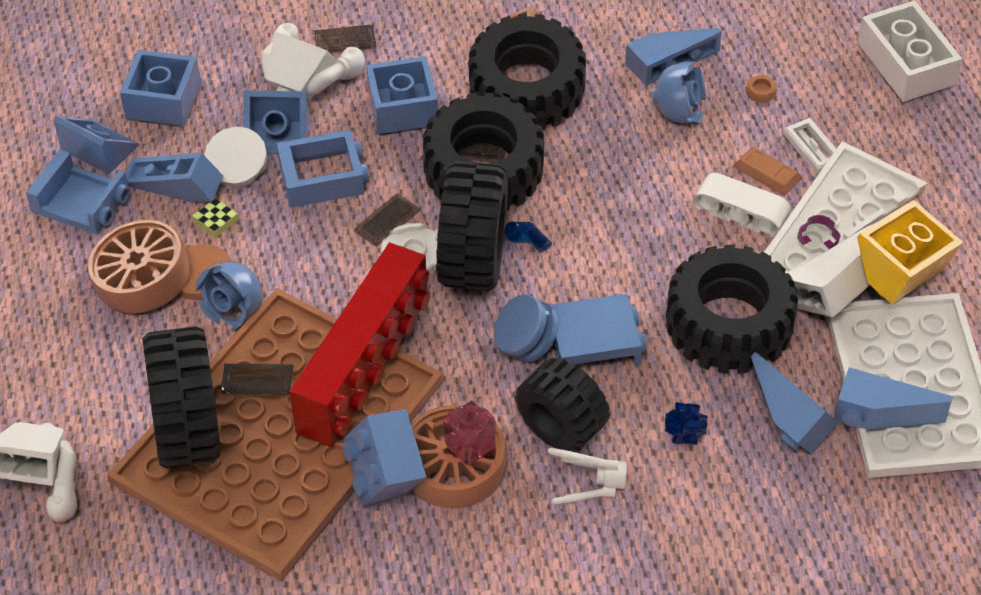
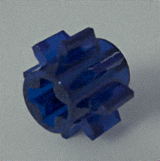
(686, 423)

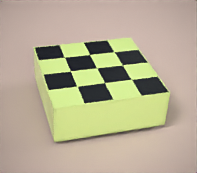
(215, 217)

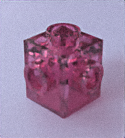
(469, 432)

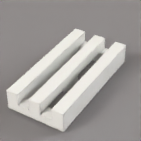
(804, 151)

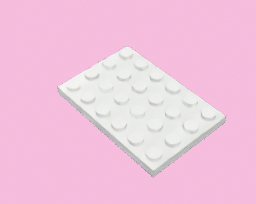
(923, 345)

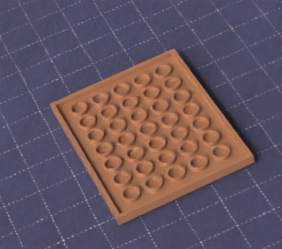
(270, 484)

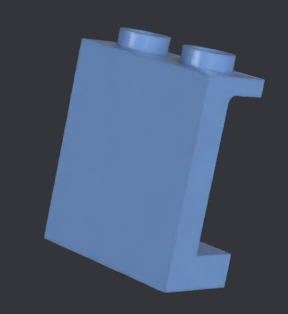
(77, 194)
(598, 330)

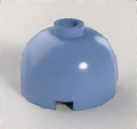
(677, 90)
(226, 287)

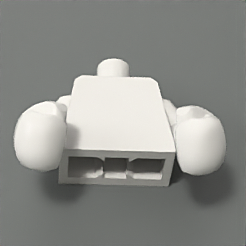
(305, 67)
(41, 457)

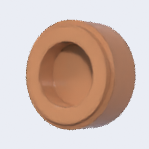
(761, 89)

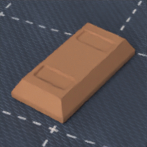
(768, 171)

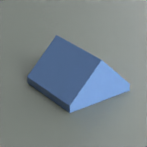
(277, 116)
(93, 142)

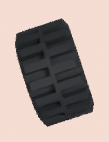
(562, 405)

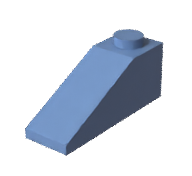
(659, 51)
(177, 176)
(886, 403)
(791, 409)

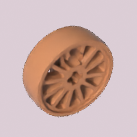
(135, 257)
(439, 457)

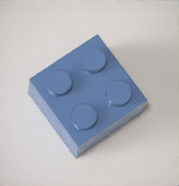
(160, 87)
(401, 94)
(383, 457)

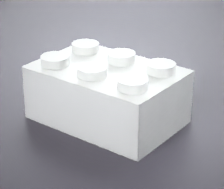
(909, 51)

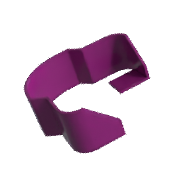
(819, 219)

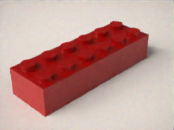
(360, 345)

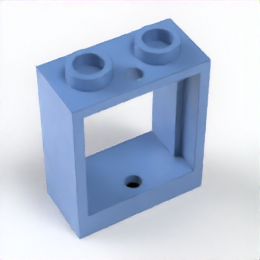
(323, 187)

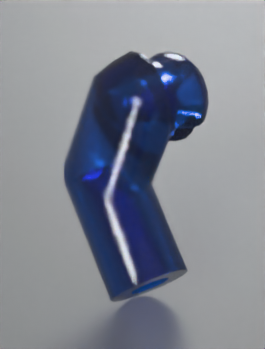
(527, 233)

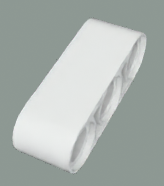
(742, 203)

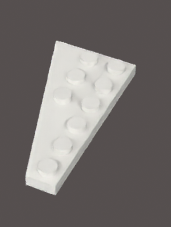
(852, 192)

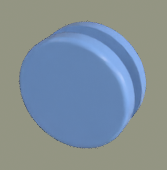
(526, 328)

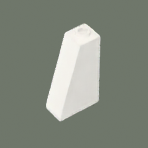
(831, 278)

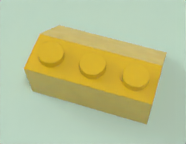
(905, 251)

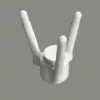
(608, 473)

